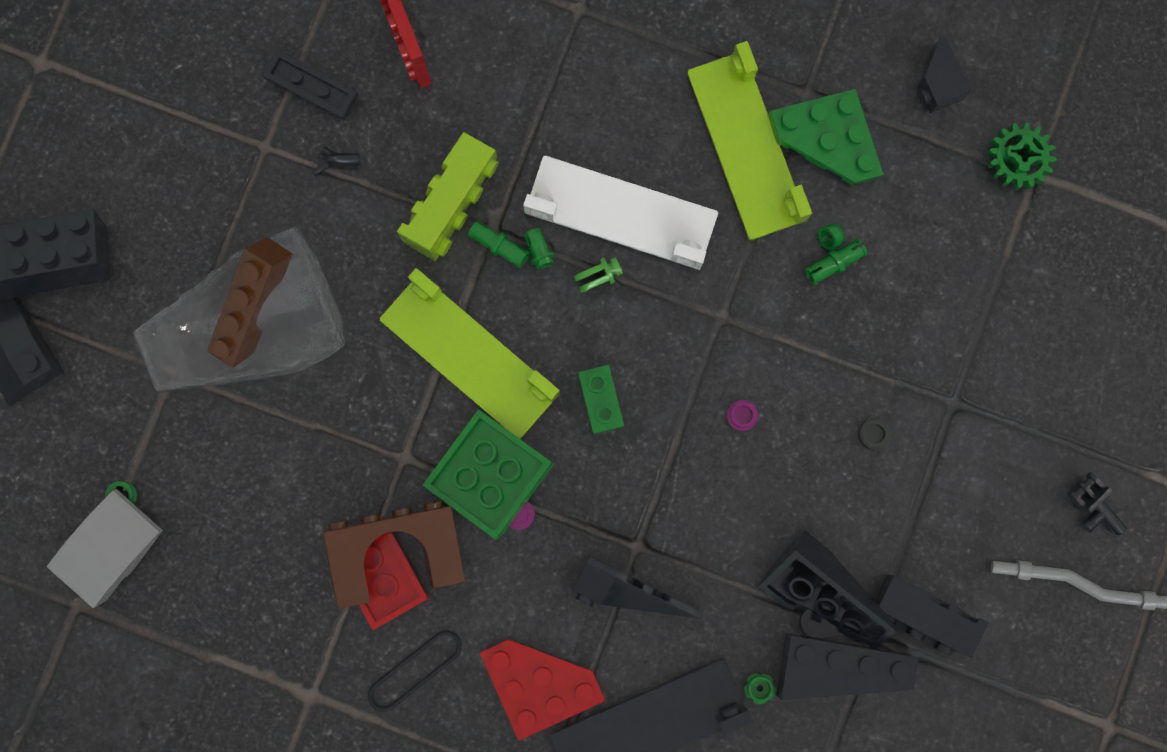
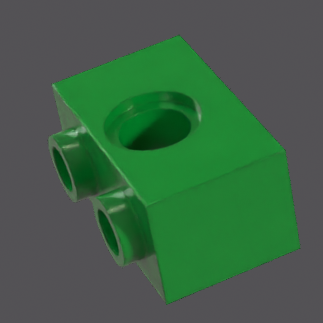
(600, 400)

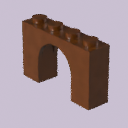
(349, 543)

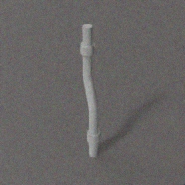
(1025, 571)

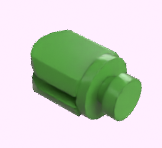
(610, 269)

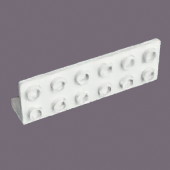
(621, 212)

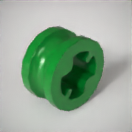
(128, 487)

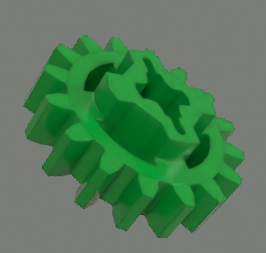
(1032, 148)

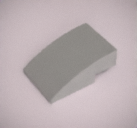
(104, 549)

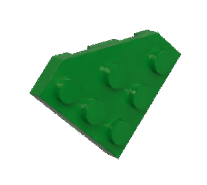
(830, 135)

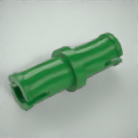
(499, 244)
(835, 261)

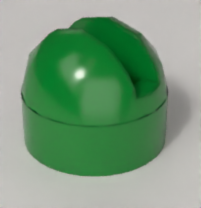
(831, 242)

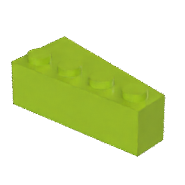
(449, 197)

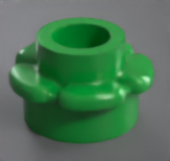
(767, 692)

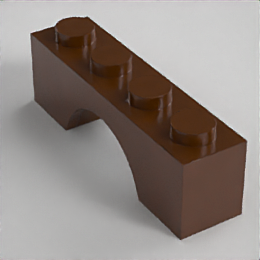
(257, 275)

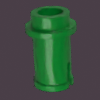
(538, 249)

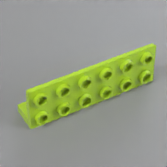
(747, 144)
(469, 355)

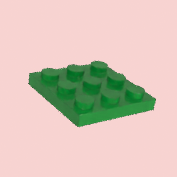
(488, 475)

